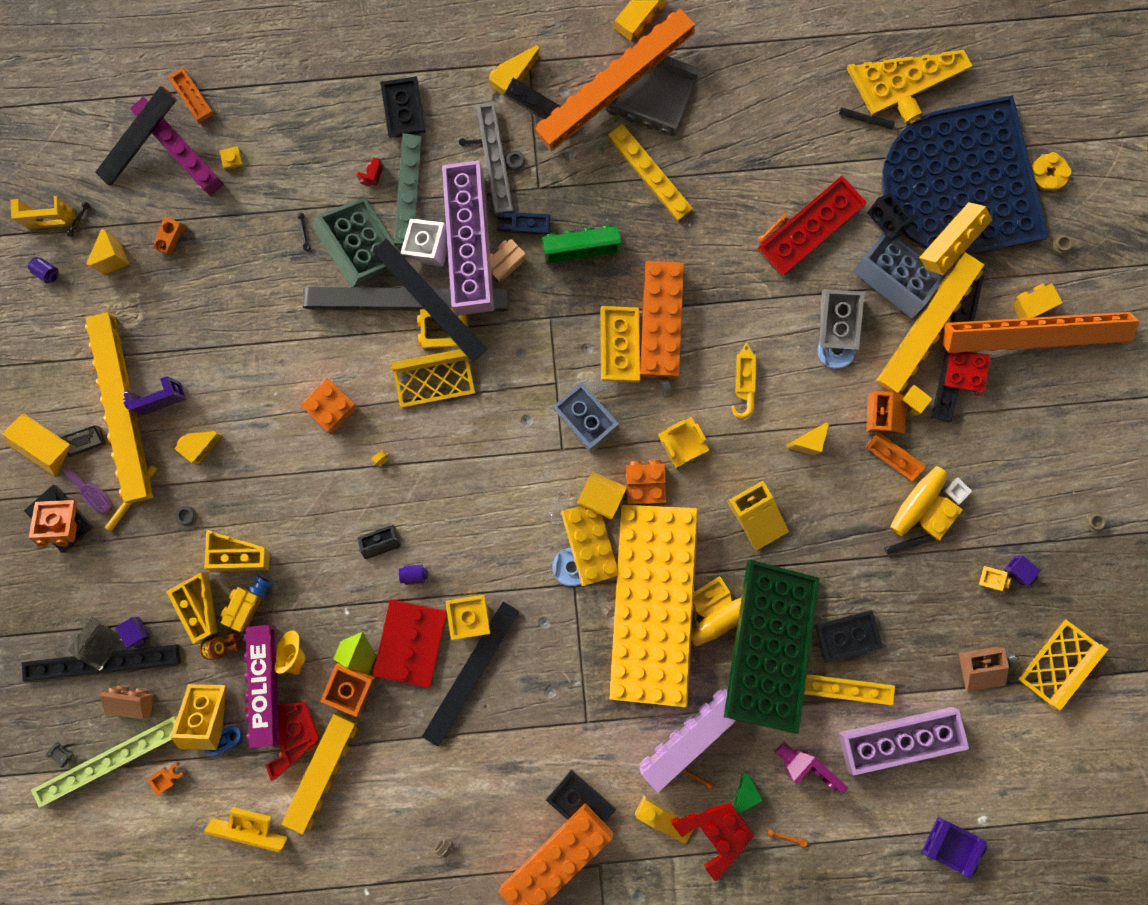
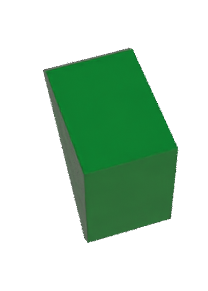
(746, 794)

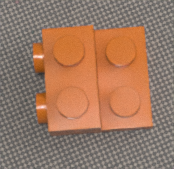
(645, 482)
(53, 523)

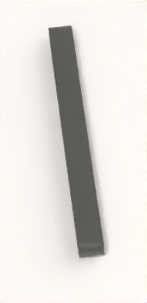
(380, 299)

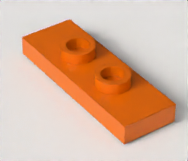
(191, 95)

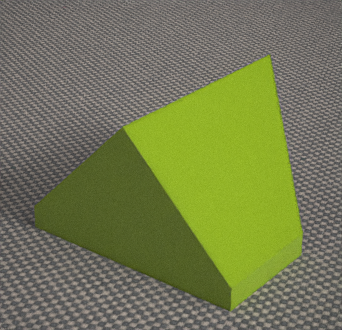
(356, 653)

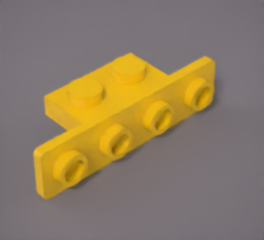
(248, 829)

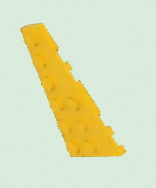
(891, 80)

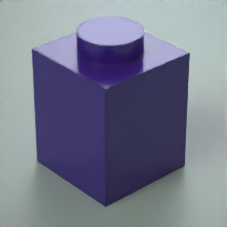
(1022, 570)
(133, 632)

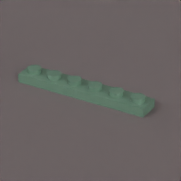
(407, 185)

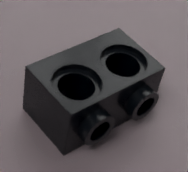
(890, 216)

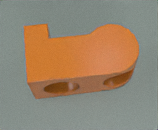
(168, 235)

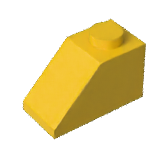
(197, 445)

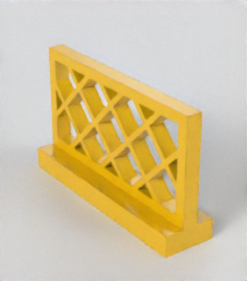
(429, 361)
(1078, 673)

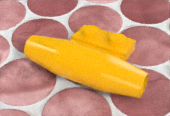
(926, 507)
(718, 610)

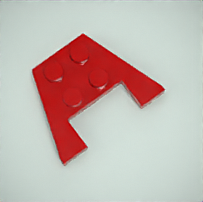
(296, 736)
(725, 831)

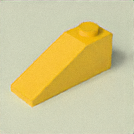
(514, 67)
(659, 818)

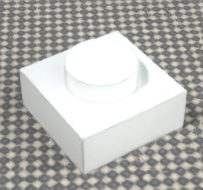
(957, 491)

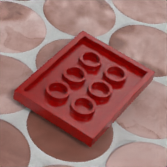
(410, 643)

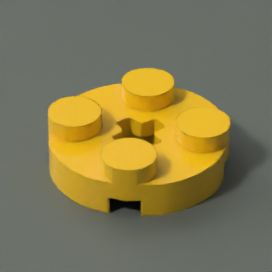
(1060, 170)

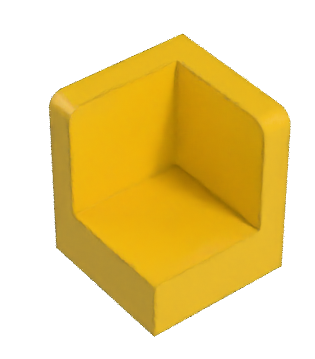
(916, 400)

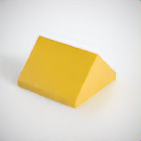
(107, 254)
(811, 442)
(601, 495)

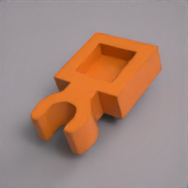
(164, 779)

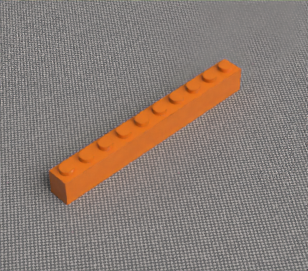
(615, 79)
(1039, 332)

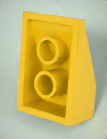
(200, 717)

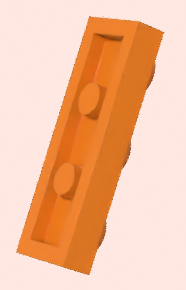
(895, 456)

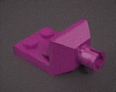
(799, 762)

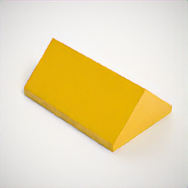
(37, 443)

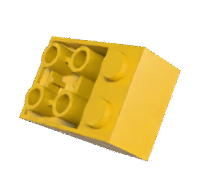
(758, 515)

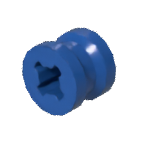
(261, 586)

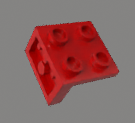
(967, 371)

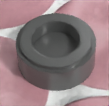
(515, 160)
(665, 387)
(185, 515)

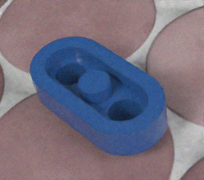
(226, 742)

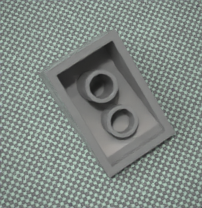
(841, 318)

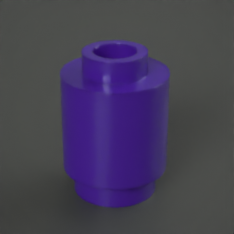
(43, 270)
(413, 574)

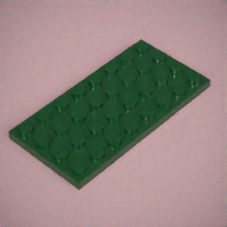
(772, 647)

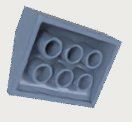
(898, 274)

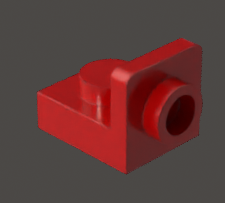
(373, 173)

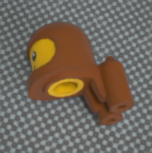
(216, 647)

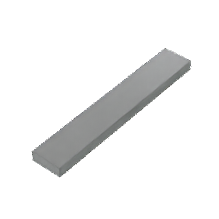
(494, 158)

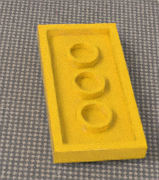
(619, 344)
(589, 545)

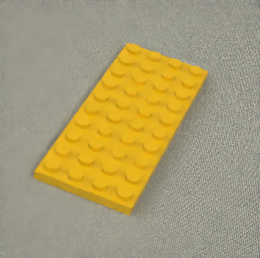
(654, 605)

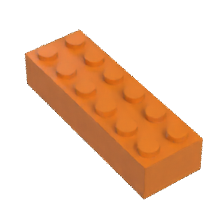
(661, 320)
(557, 859)

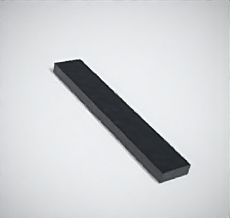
(136, 135)

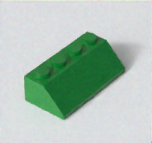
(581, 244)

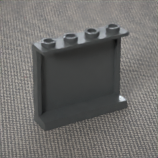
(658, 96)

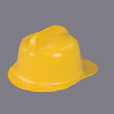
(289, 654)

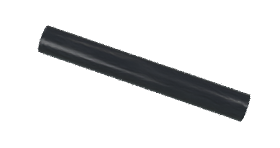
(866, 118)
(908, 544)

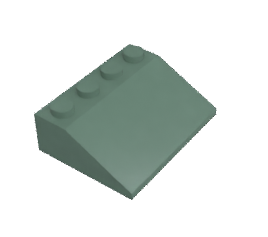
(350, 237)

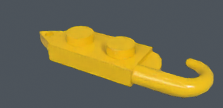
(745, 380)

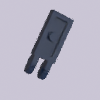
(525, 223)

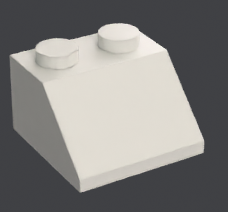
(426, 242)

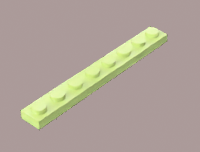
(104, 763)

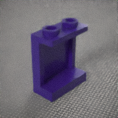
(170, 395)
(954, 847)

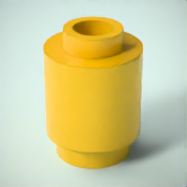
(909, 109)

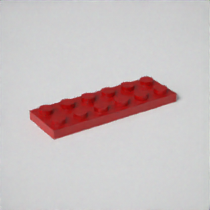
(811, 225)

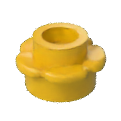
(380, 458)

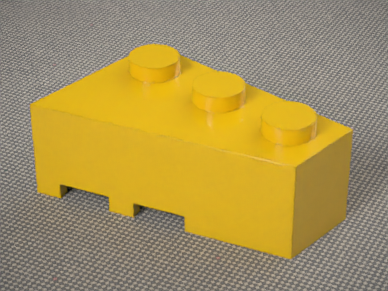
(233, 555)
(195, 607)

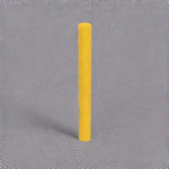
(125, 506)

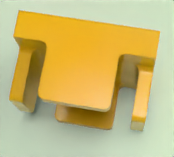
(683, 442)
(468, 617)

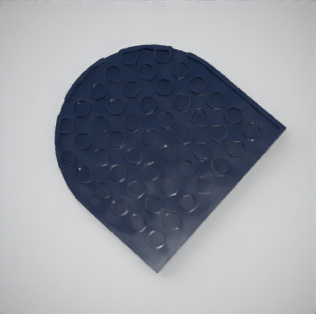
(961, 158)

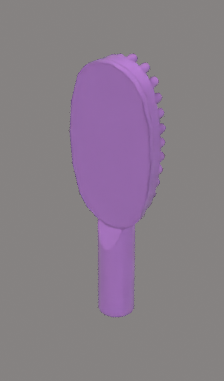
(91, 494)

